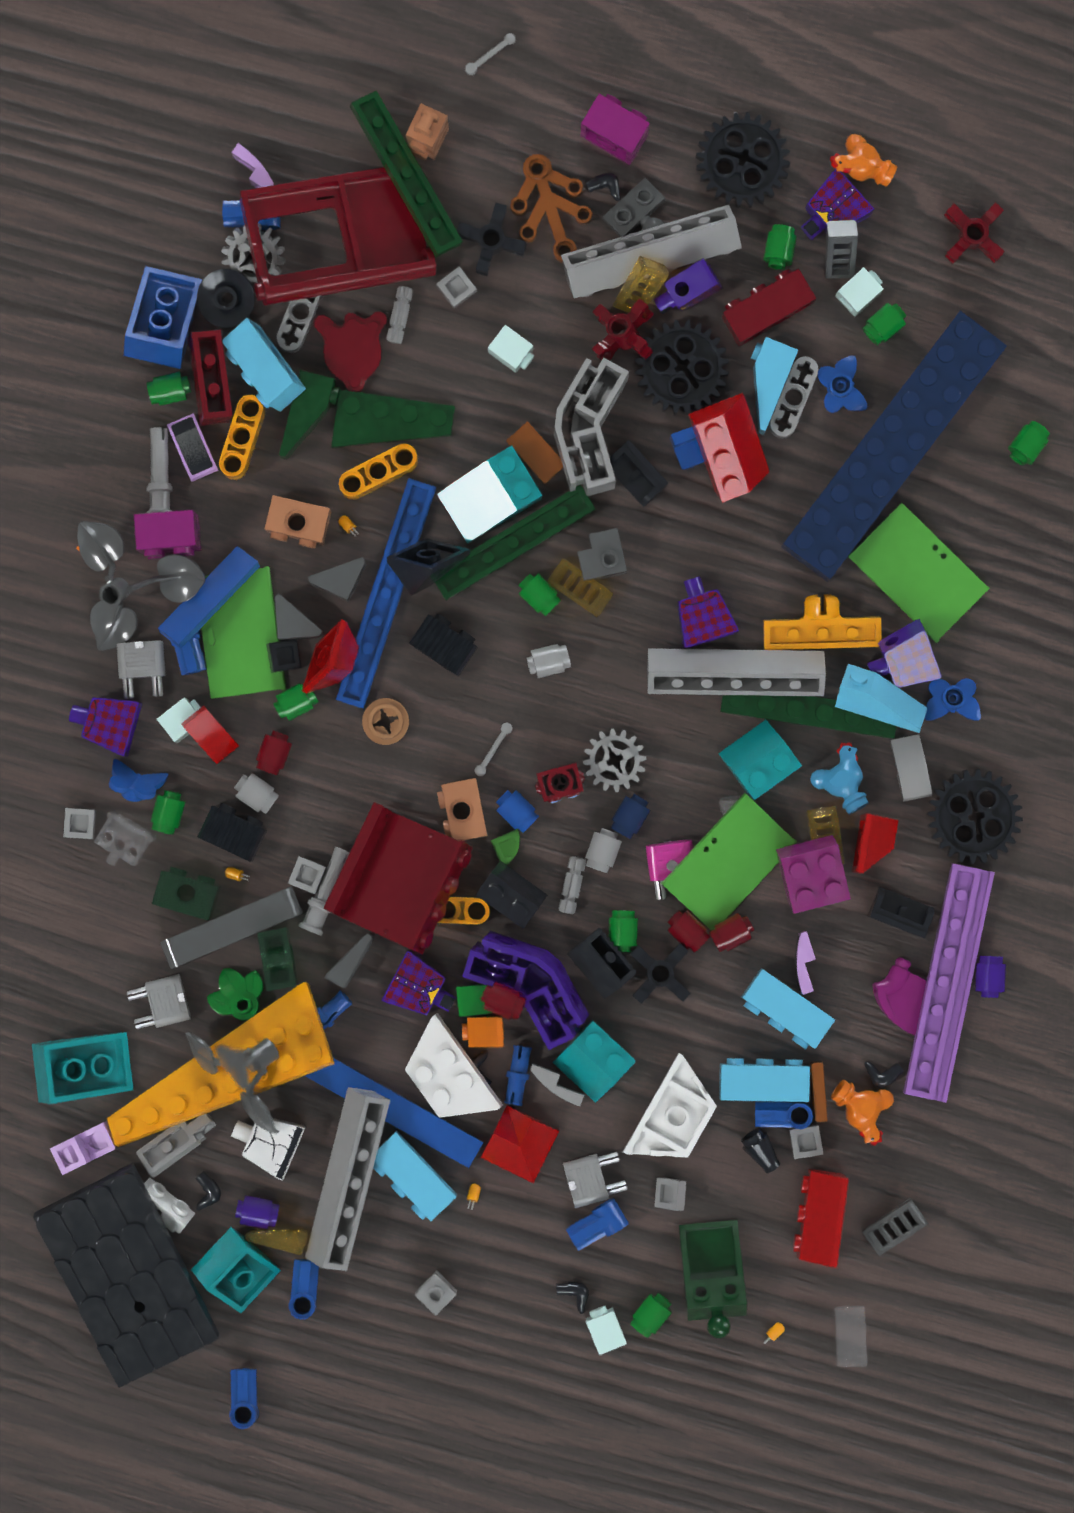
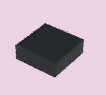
(284, 656)

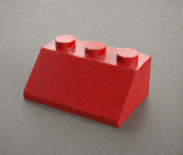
(730, 447)
(821, 1217)

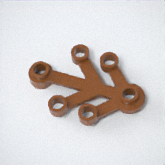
(548, 202)

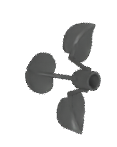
(109, 620)
(236, 1064)

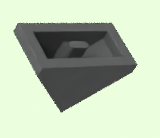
(340, 579)
(292, 623)

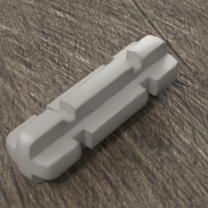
(399, 314)
(572, 885)

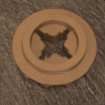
(373, 715)

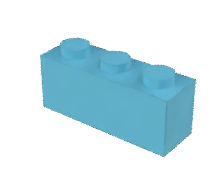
(262, 365)
(787, 1010)
(764, 1080)
(413, 1177)

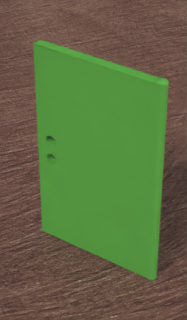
(917, 574)
(240, 632)
(732, 866)

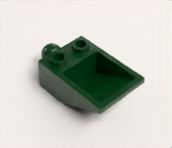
(715, 1271)

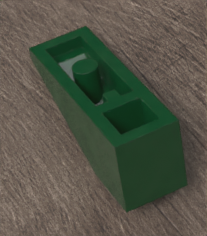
(308, 410)

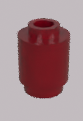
(273, 752)
(688, 930)
(732, 932)
(503, 1001)

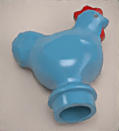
(843, 779)

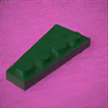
(380, 419)

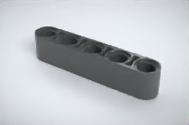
(231, 927)

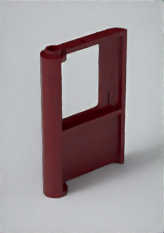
(374, 225)

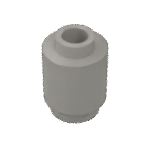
(548, 660)
(255, 793)
(603, 850)

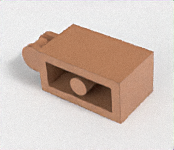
(427, 132)

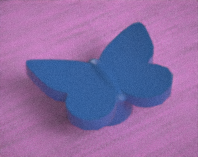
(841, 387)
(951, 699)
(135, 786)

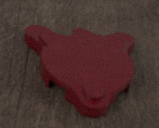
(352, 349)

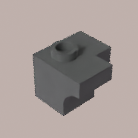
(604, 558)

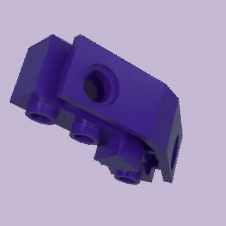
(537, 977)

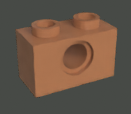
(284, 509)
(462, 792)

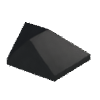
(425, 563)

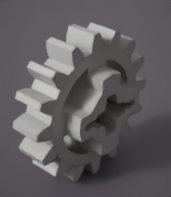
(241, 239)
(600, 767)

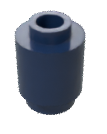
(630, 816)

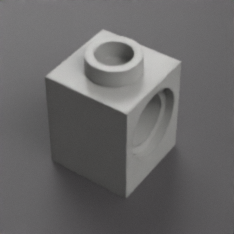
(436, 1292)

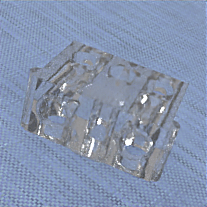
(130, 833)

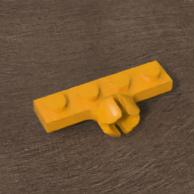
(821, 628)

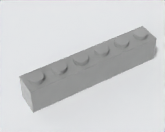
(670, 244)
(736, 672)
(347, 1179)

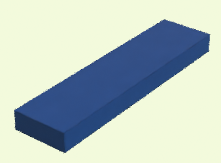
(210, 598)

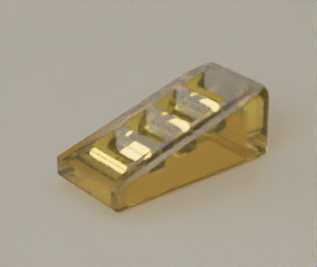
(641, 268)
(600, 601)
(823, 812)
(283, 1239)

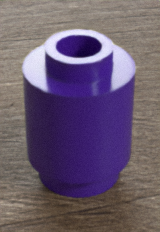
(990, 976)
(257, 1212)

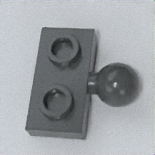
(635, 209)

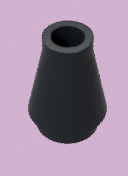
(760, 1149)

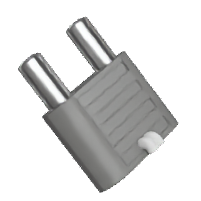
(141, 661)
(166, 1002)
(587, 1180)

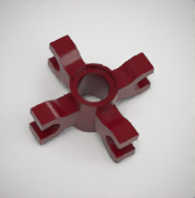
(962, 222)
(615, 324)

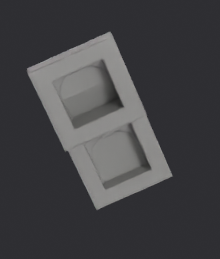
(911, 767)
(550, 1078)

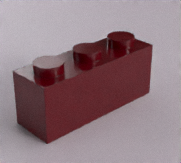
(768, 306)
(210, 377)

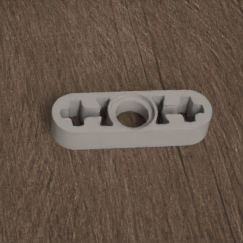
(299, 334)
(794, 374)

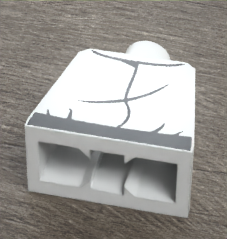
(267, 1149)

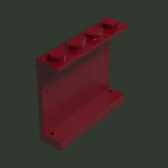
(398, 878)

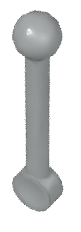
(471, 68)
(506, 728)

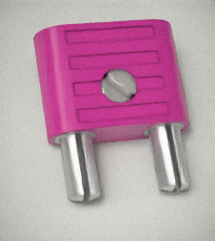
(663, 859)

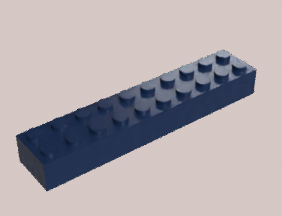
(894, 446)

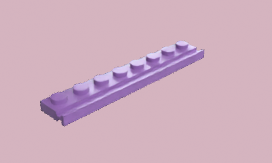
(948, 982)

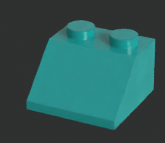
(760, 760)
(594, 1061)
(235, 1270)

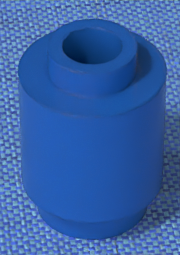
(516, 810)

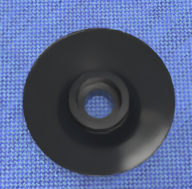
(211, 300)

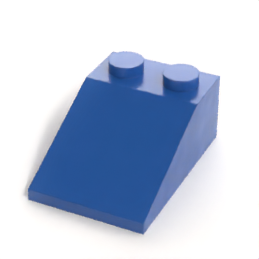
(162, 317)

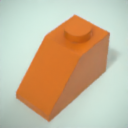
(483, 1031)

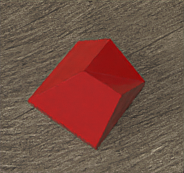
(331, 658)
(874, 841)
(520, 1144)

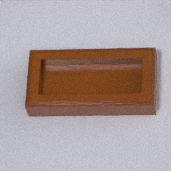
(535, 453)
(818, 1091)

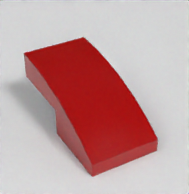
(210, 734)

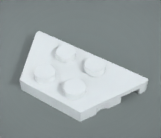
(448, 1074)
(674, 1115)

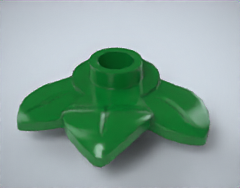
(235, 990)

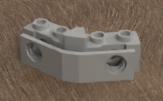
(586, 425)

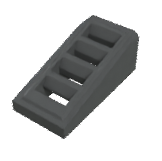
(841, 239)
(347, 966)
(900, 1236)

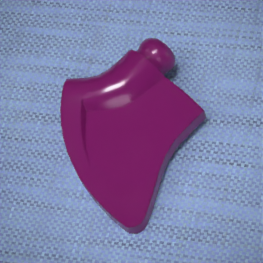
(901, 996)

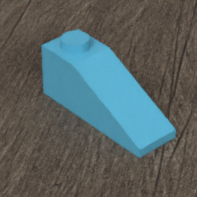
(770, 374)
(877, 698)

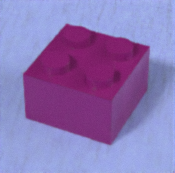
(615, 128)
(167, 533)
(813, 874)

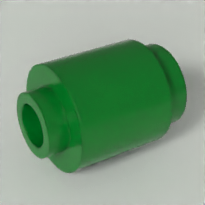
(780, 246)
(884, 323)
(168, 388)
(1029, 443)
(539, 594)
(294, 702)
(167, 812)
(623, 929)
(651, 1314)

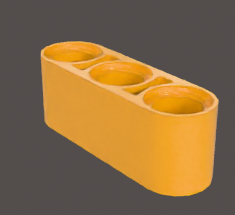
(245, 451)
(363, 471)
(462, 915)

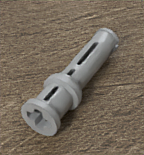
(159, 486)
(316, 914)

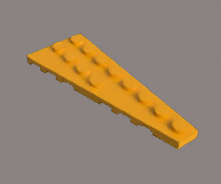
(191, 1091)

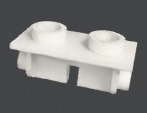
(175, 1212)

